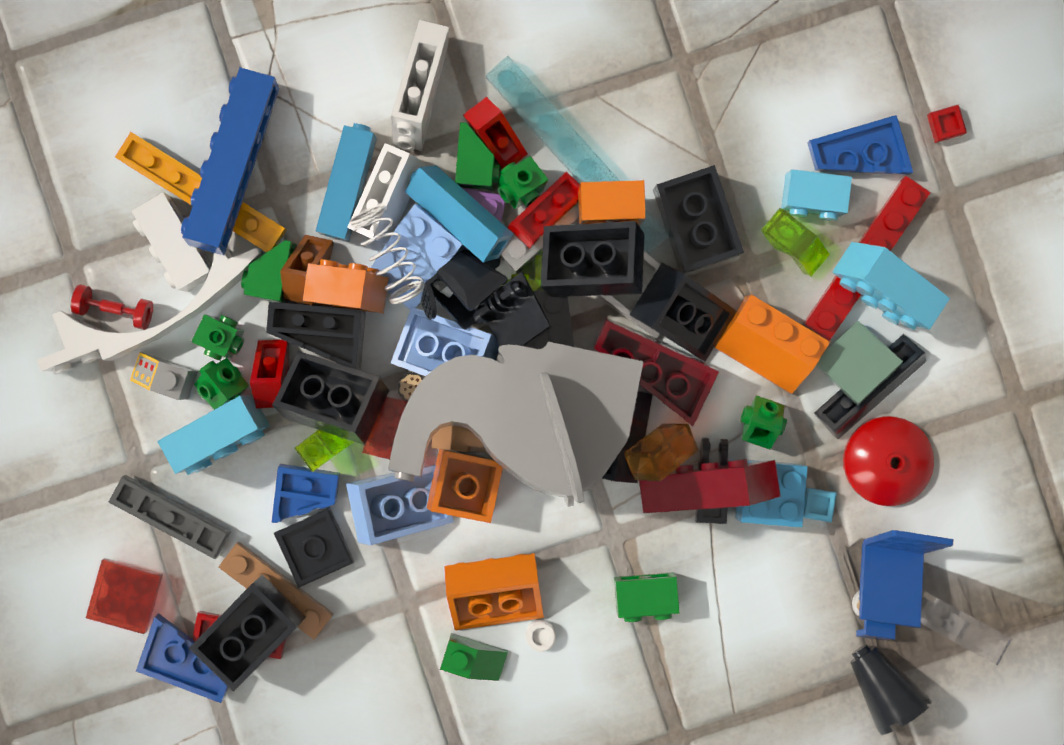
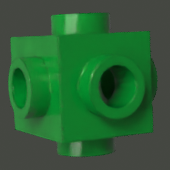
(521, 183)
(209, 335)
(220, 383)
(763, 422)

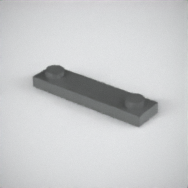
(169, 516)

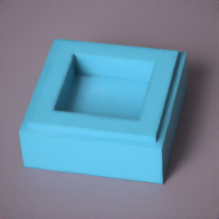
(819, 504)

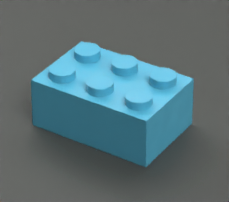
(890, 286)
(214, 435)

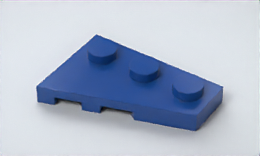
(863, 149)
(171, 661)

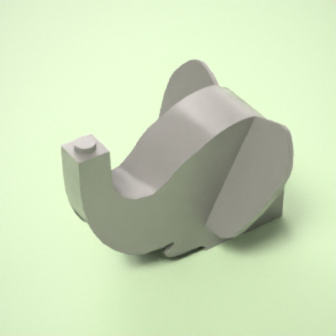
(540, 413)

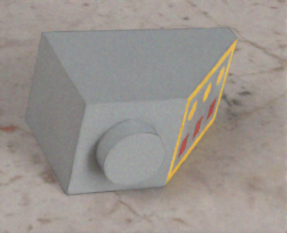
(163, 376)

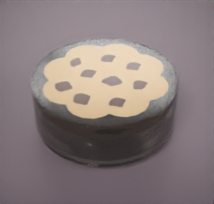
(408, 384)

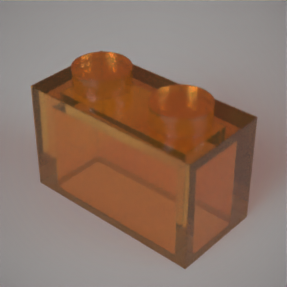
(661, 452)

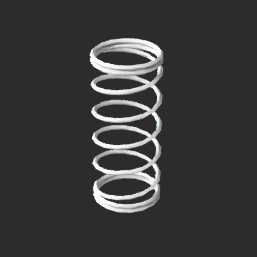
(368, 217)

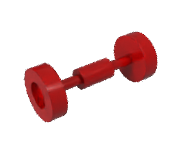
(82, 300)

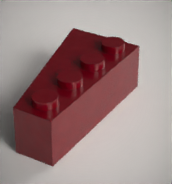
(666, 372)
(711, 486)

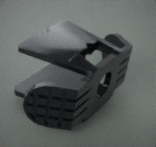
(470, 283)

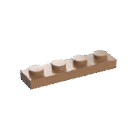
(247, 567)

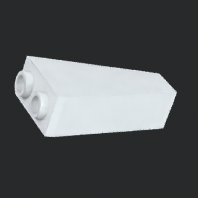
(419, 86)

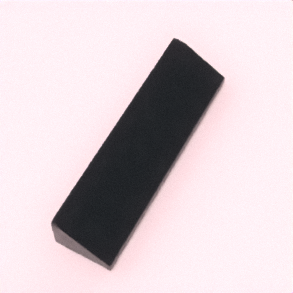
(841, 413)

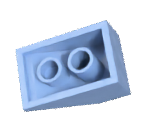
(428, 247)
(435, 341)
(392, 507)

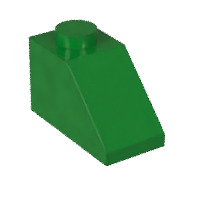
(474, 162)
(264, 274)
(473, 659)

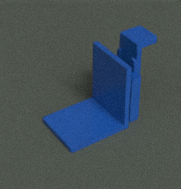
(893, 581)

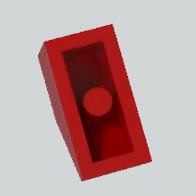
(495, 132)
(269, 371)

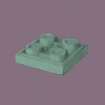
(858, 362)

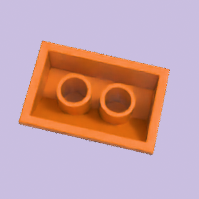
(771, 344)
(493, 591)

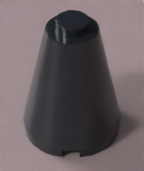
(887, 690)

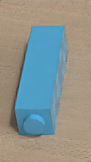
(346, 181)
(458, 212)

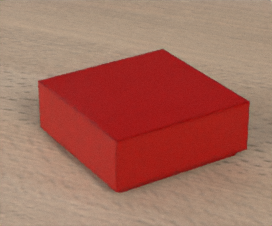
(946, 123)

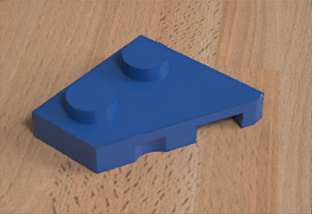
(302, 491)

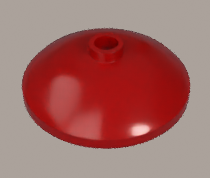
(869, 457)

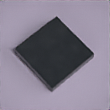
(314, 547)

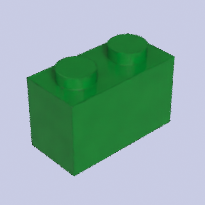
(646, 596)

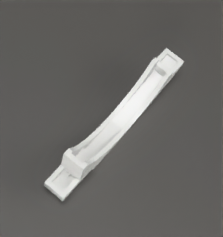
(85, 341)

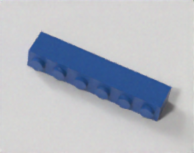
(230, 161)

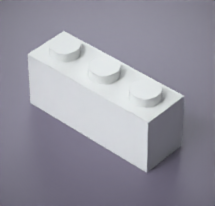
(387, 187)
(161, 224)

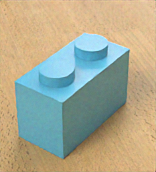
(816, 194)

